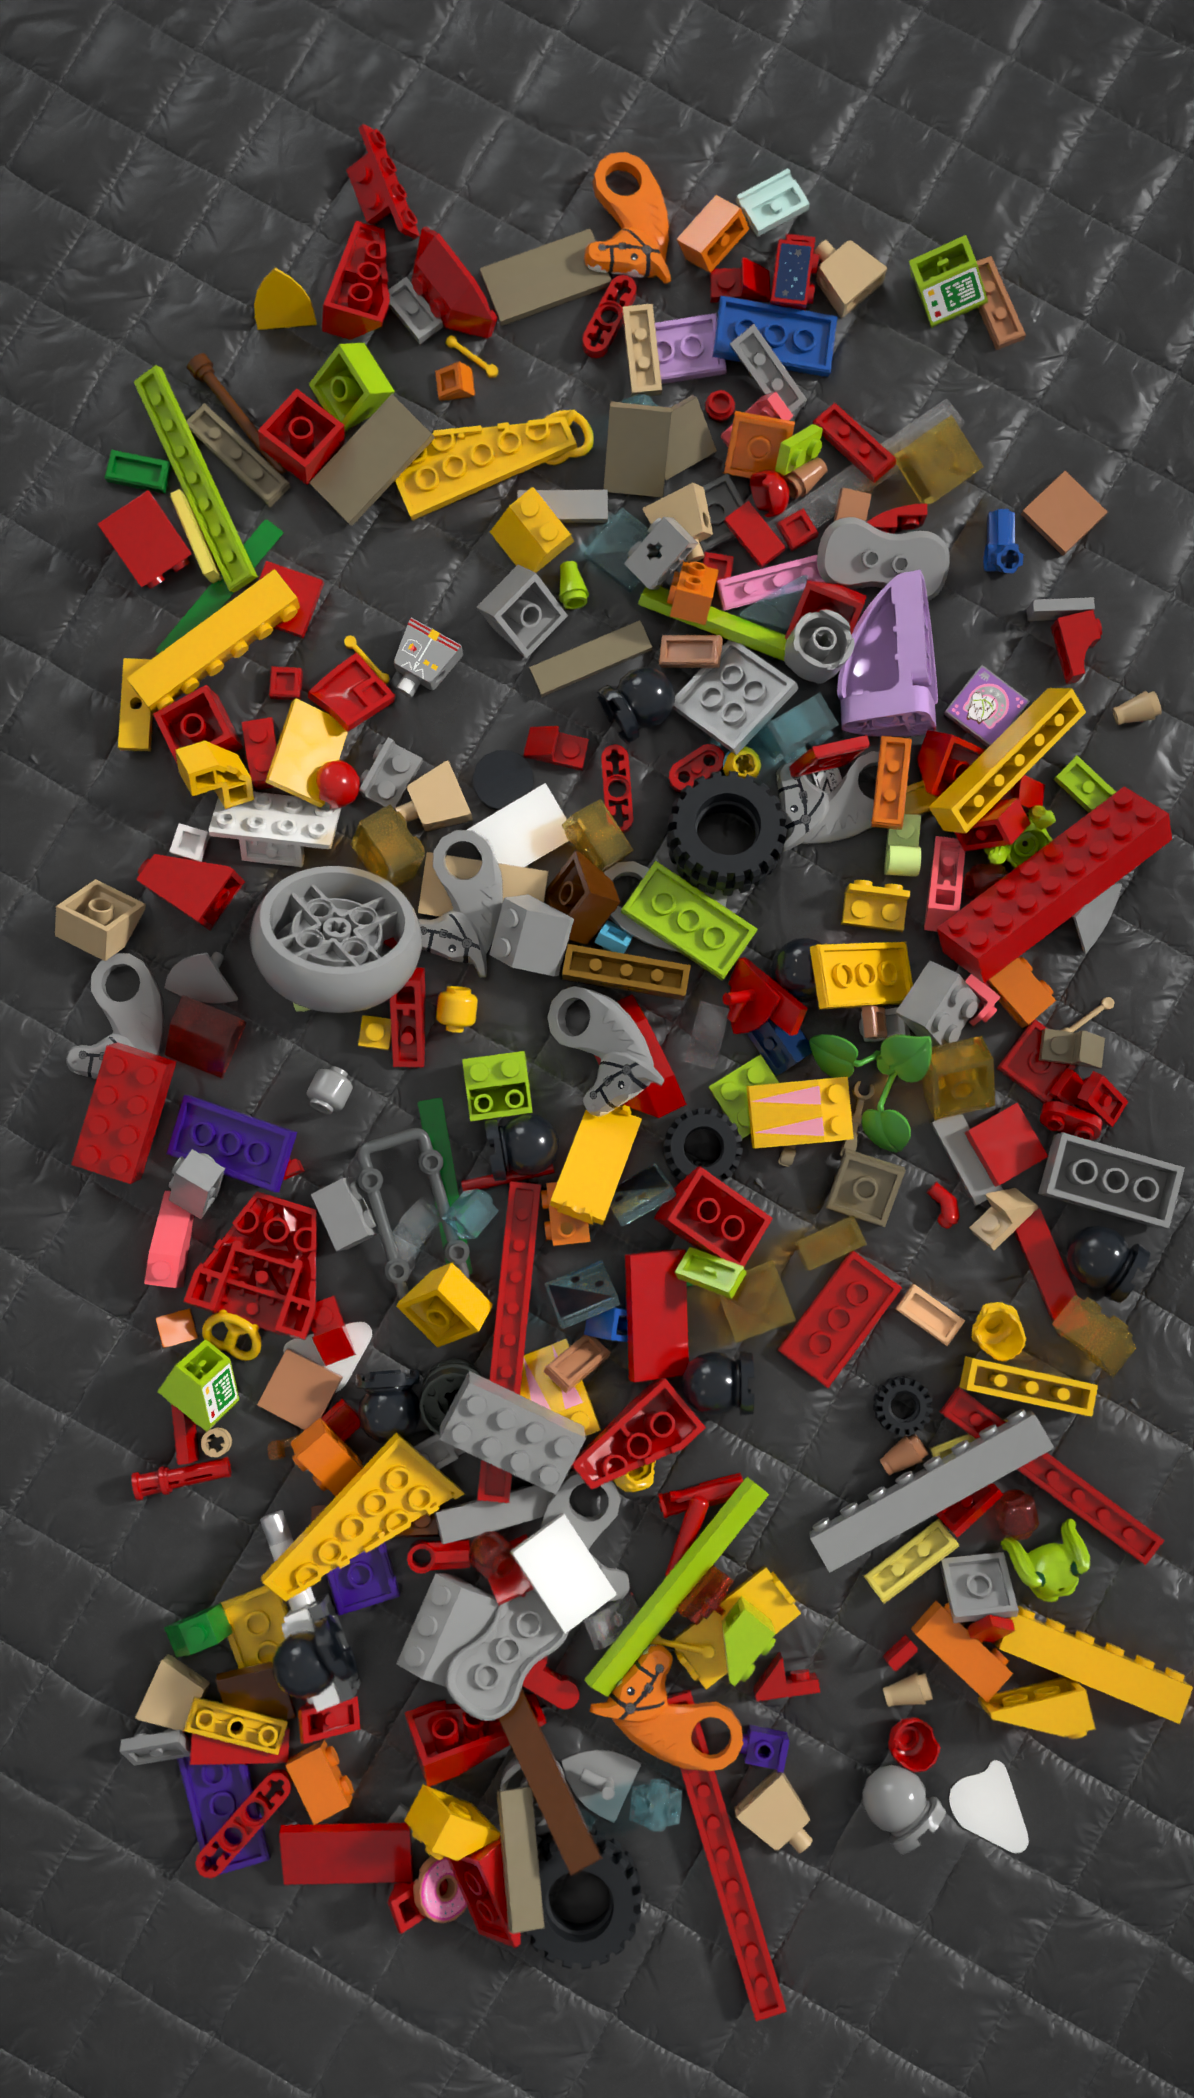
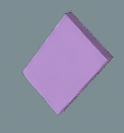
(687, 349)

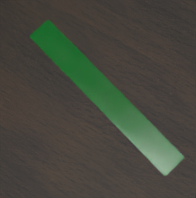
(218, 593)
(434, 1123)

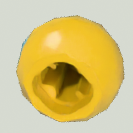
(744, 763)

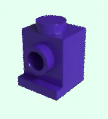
(777, 1742)

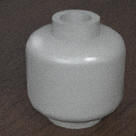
(329, 1090)

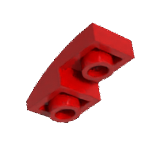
(906, 517)

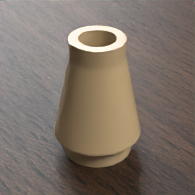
(1140, 708)
(909, 1691)

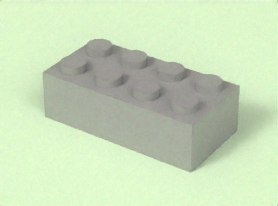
(1111, 1180)
(512, 1432)

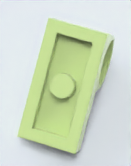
(903, 848)

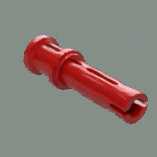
(167, 1479)

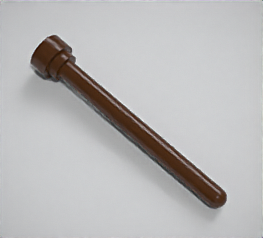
(202, 369)

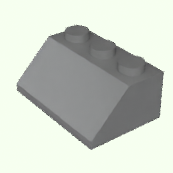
(447, 1622)

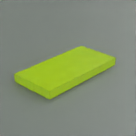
(689, 920)

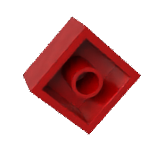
(301, 436)
(197, 719)

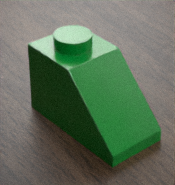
(198, 1631)

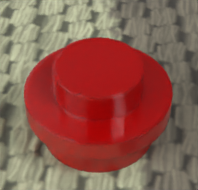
(720, 405)

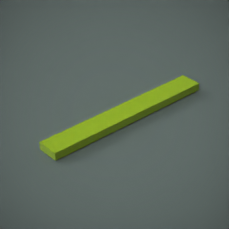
(195, 479)
(676, 1587)

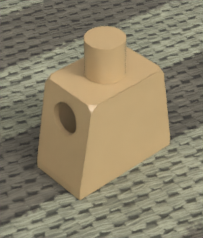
(847, 275)
(690, 510)
(436, 800)
(171, 1694)
(775, 1813)

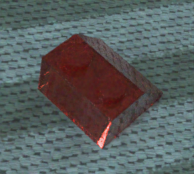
(203, 1036)

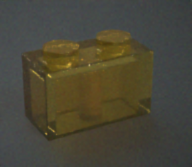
(597, 836)
(829, 1243)

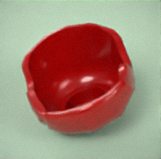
(769, 492)
(338, 783)
(913, 1744)

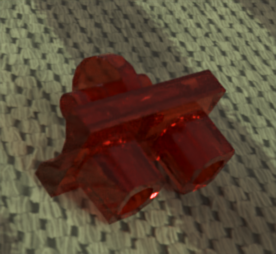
(706, 1596)

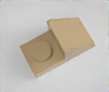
(1006, 1214)

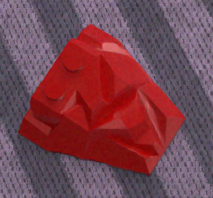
(263, 1268)

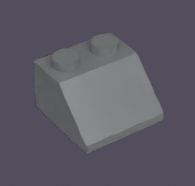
(522, 610)
(531, 935)

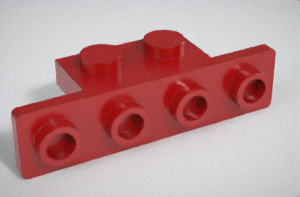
(378, 186)

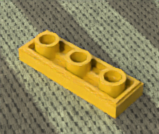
(134, 724)
(215, 1720)

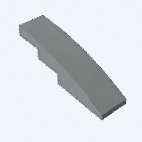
(483, 1516)

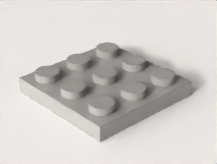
(736, 698)

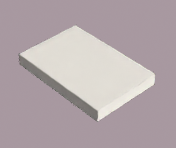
(525, 828)
(563, 1573)

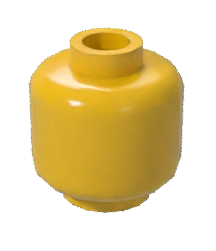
(456, 1008)

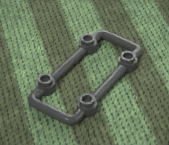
(371, 1180)

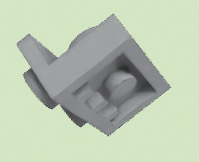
(389, 774)

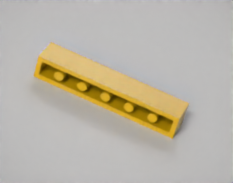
(215, 642)
(1007, 760)
(1097, 1666)

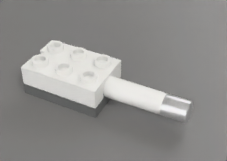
(306, 1610)

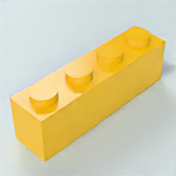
(1028, 1386)

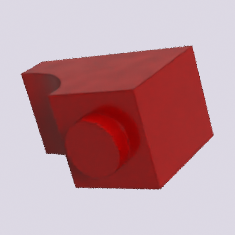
(1072, 638)

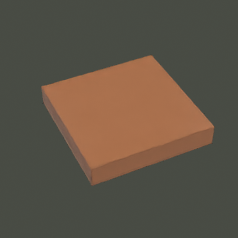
(1064, 513)
(299, 1390)

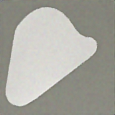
(360, 1336)
(990, 1808)

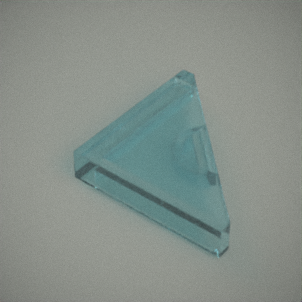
(779, 606)

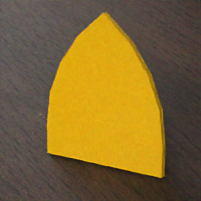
(282, 303)

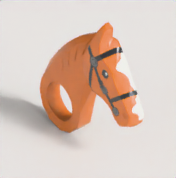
(644, 236)
(665, 1729)

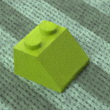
(351, 384)

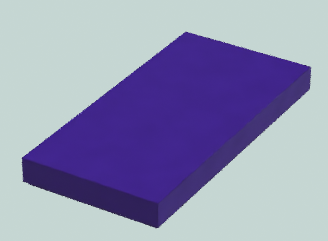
(238, 1142)
(213, 1797)

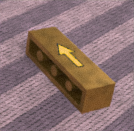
(626, 972)

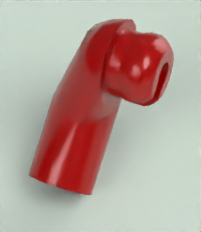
(948, 1204)

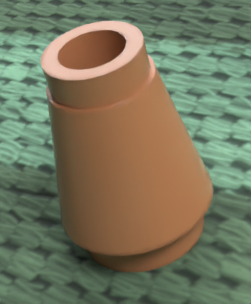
(805, 477)
(904, 1454)

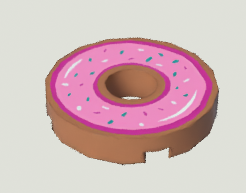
(427, 1896)

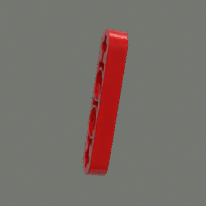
(243, 1822)

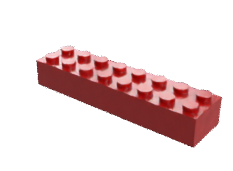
(1054, 884)

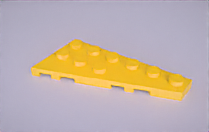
(477, 457)
(370, 1510)

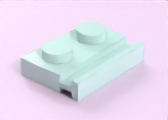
(772, 202)

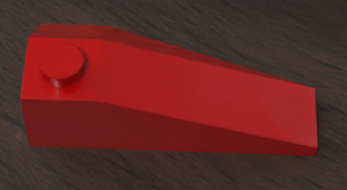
(360, 285)

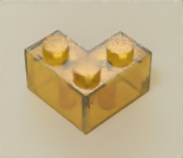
(1101, 1339)

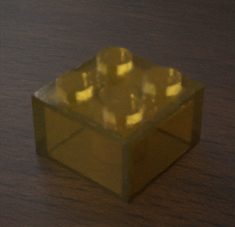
(938, 461)
(388, 846)
(959, 1078)
(758, 1303)

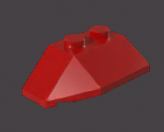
(450, 287)
(655, 1099)

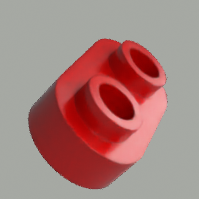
(694, 766)
(1070, 1120)

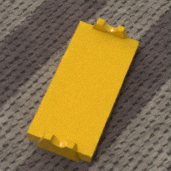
(595, 1165)
(762, 1591)

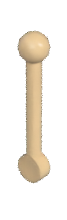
(1106, 1003)

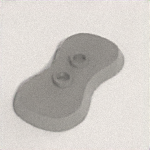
(863, 556)
(491, 1671)

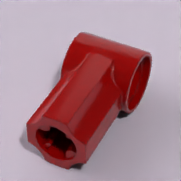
(443, 1556)

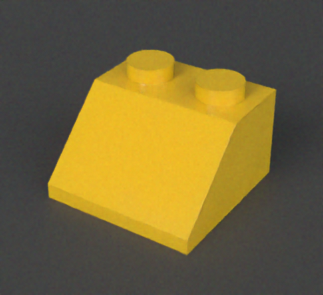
(531, 532)
(445, 1306)
(448, 1824)

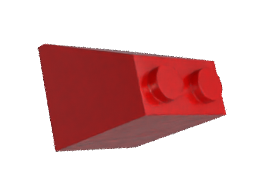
(145, 540)
(191, 886)

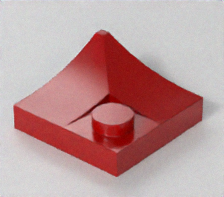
(351, 693)

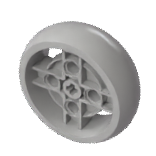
(335, 939)

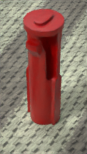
(715, 1491)

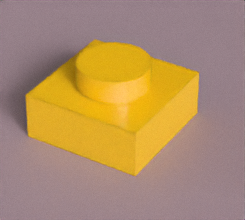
(375, 1033)

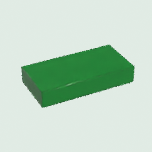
(138, 471)

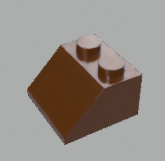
(583, 894)

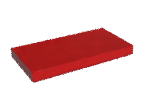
(656, 1315)
(839, 1318)
(346, 1853)

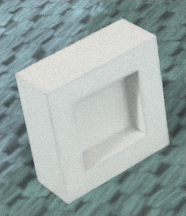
(189, 842)

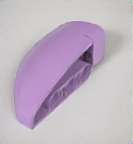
(891, 674)

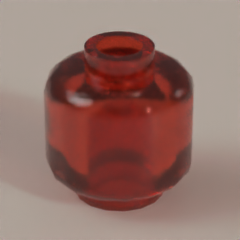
(982, 878)
(1016, 1514)
(491, 1555)

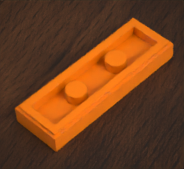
(891, 782)

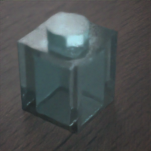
(470, 1213)

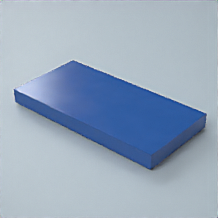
(796, 336)

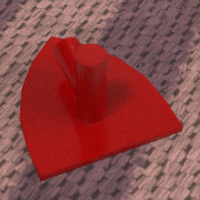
(749, 1000)

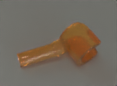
(276, 1448)

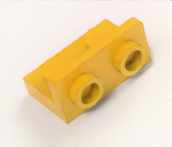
(875, 906)

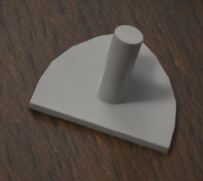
(1093, 917)
(200, 979)
(601, 1779)

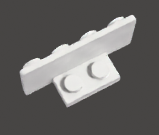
(276, 827)

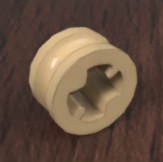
(214, 1452)

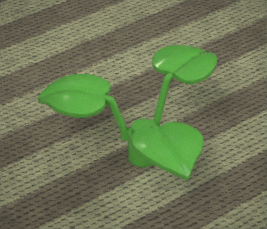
(900, 1056)

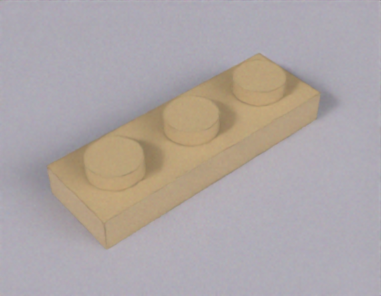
(642, 350)

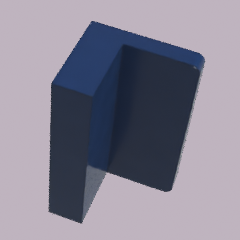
(778, 1047)

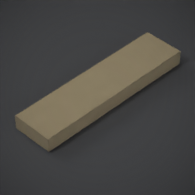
(237, 455)
(590, 658)
(520, 1859)

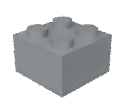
(938, 1005)

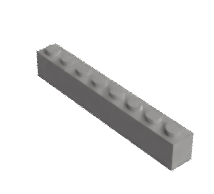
(930, 1489)

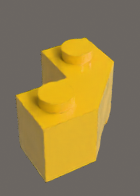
(214, 768)

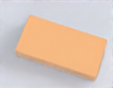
(929, 1314)

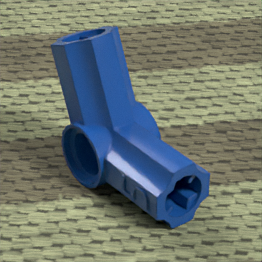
(1001, 552)

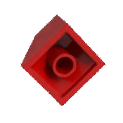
(831, 597)
(944, 760)

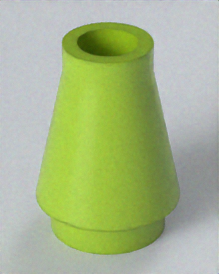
(572, 587)

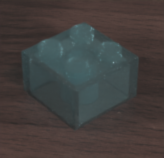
(801, 726)

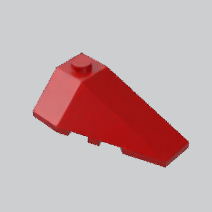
(644, 1431)
(454, 1741)

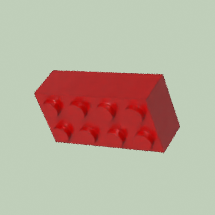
(123, 1112)

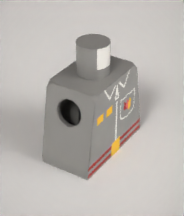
(424, 658)

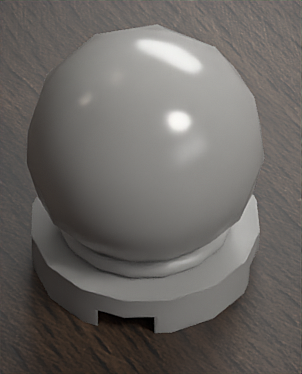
(899, 1805)

